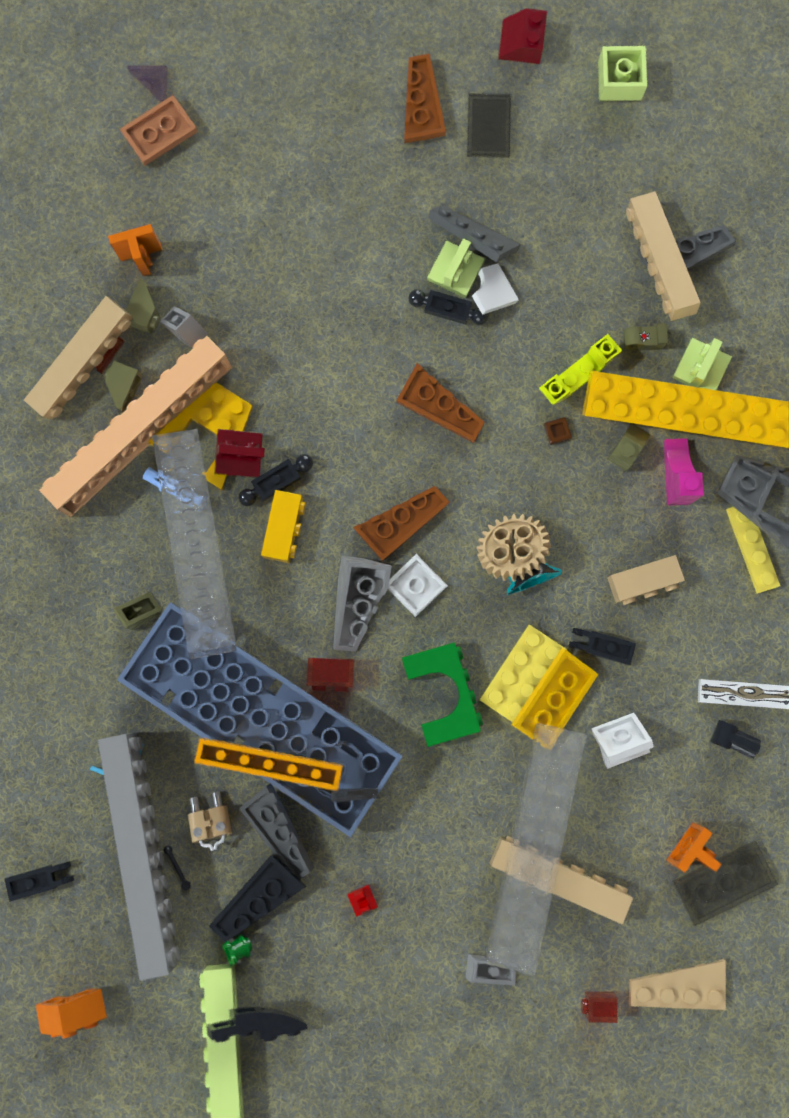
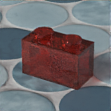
(330, 673)

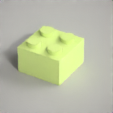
(622, 73)

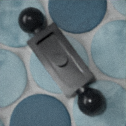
(447, 307)
(275, 479)

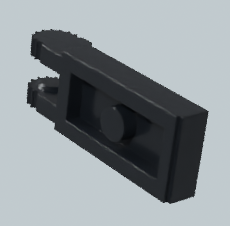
(605, 646)
(35, 881)

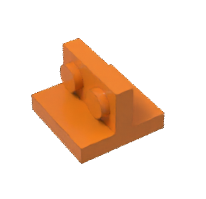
(138, 245)
(692, 847)

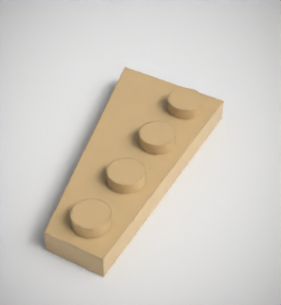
(689, 988)

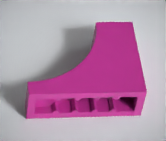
(682, 481)

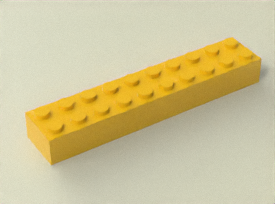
(687, 409)

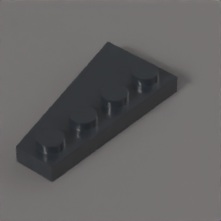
(261, 894)

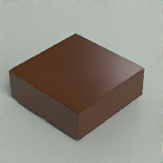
(557, 431)

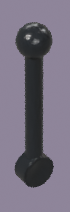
(185, 883)

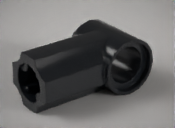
(730, 737)

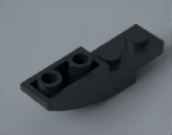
(265, 1021)

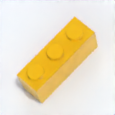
(283, 526)

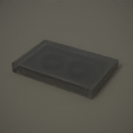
(488, 125)

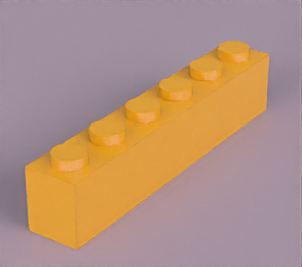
(269, 763)

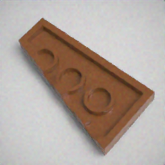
(423, 107)
(432, 401)
(394, 527)

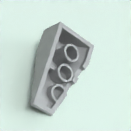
(358, 595)

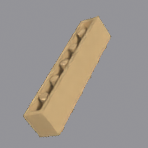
(663, 256)
(79, 358)
(579, 888)

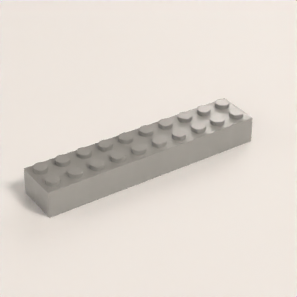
(139, 855)

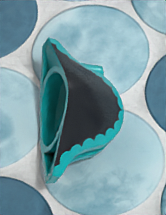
(539, 576)

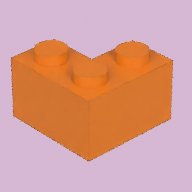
(66, 1015)

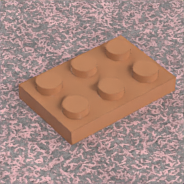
(159, 130)

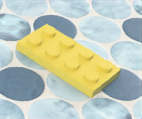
(520, 673)

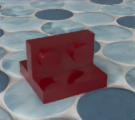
(238, 453)

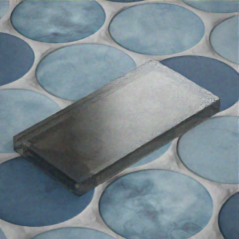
(739, 878)

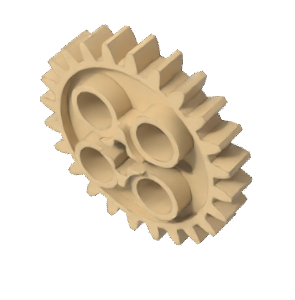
(494, 547)

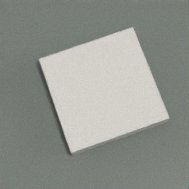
(416, 585)

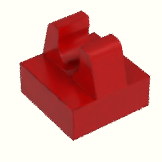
(362, 900)

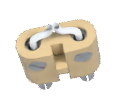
(209, 823)

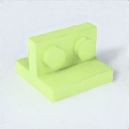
(456, 268)
(702, 364)

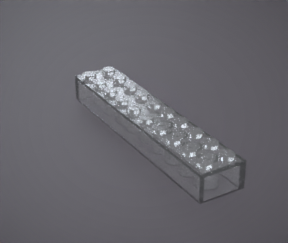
(194, 544)
(535, 849)

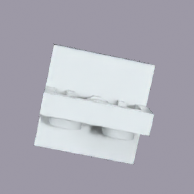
(622, 740)

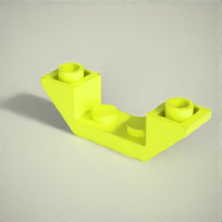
(577, 375)

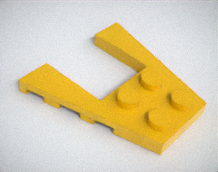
(213, 410)

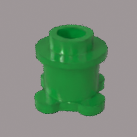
(237, 949)

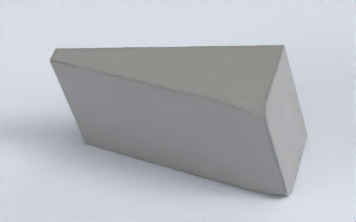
(480, 972)

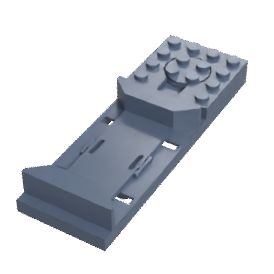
(231, 698)

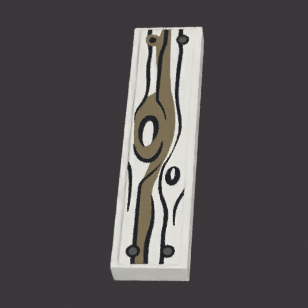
(743, 694)

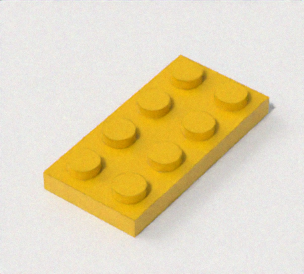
(556, 694)

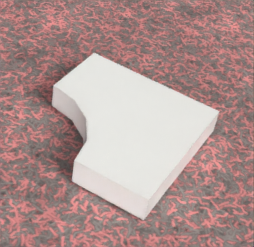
(494, 290)

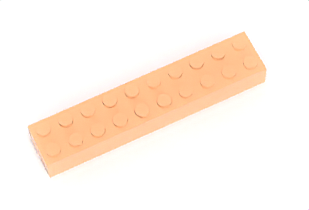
(131, 431)

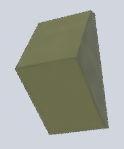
(137, 611)

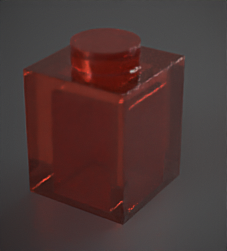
(600, 1007)

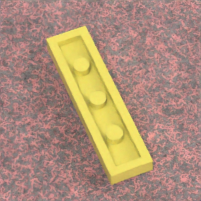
(753, 551)

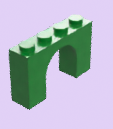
(463, 719)

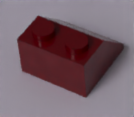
(523, 36)

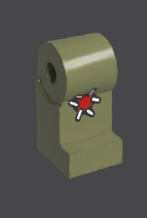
(645, 337)

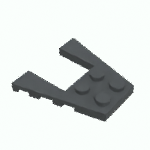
(747, 489)

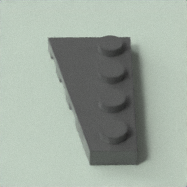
(481, 238)
(701, 247)
(276, 829)

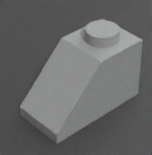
(183, 326)

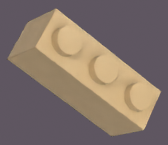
(646, 580)

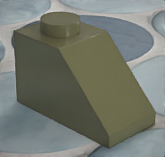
(143, 309)
(122, 384)
(628, 447)

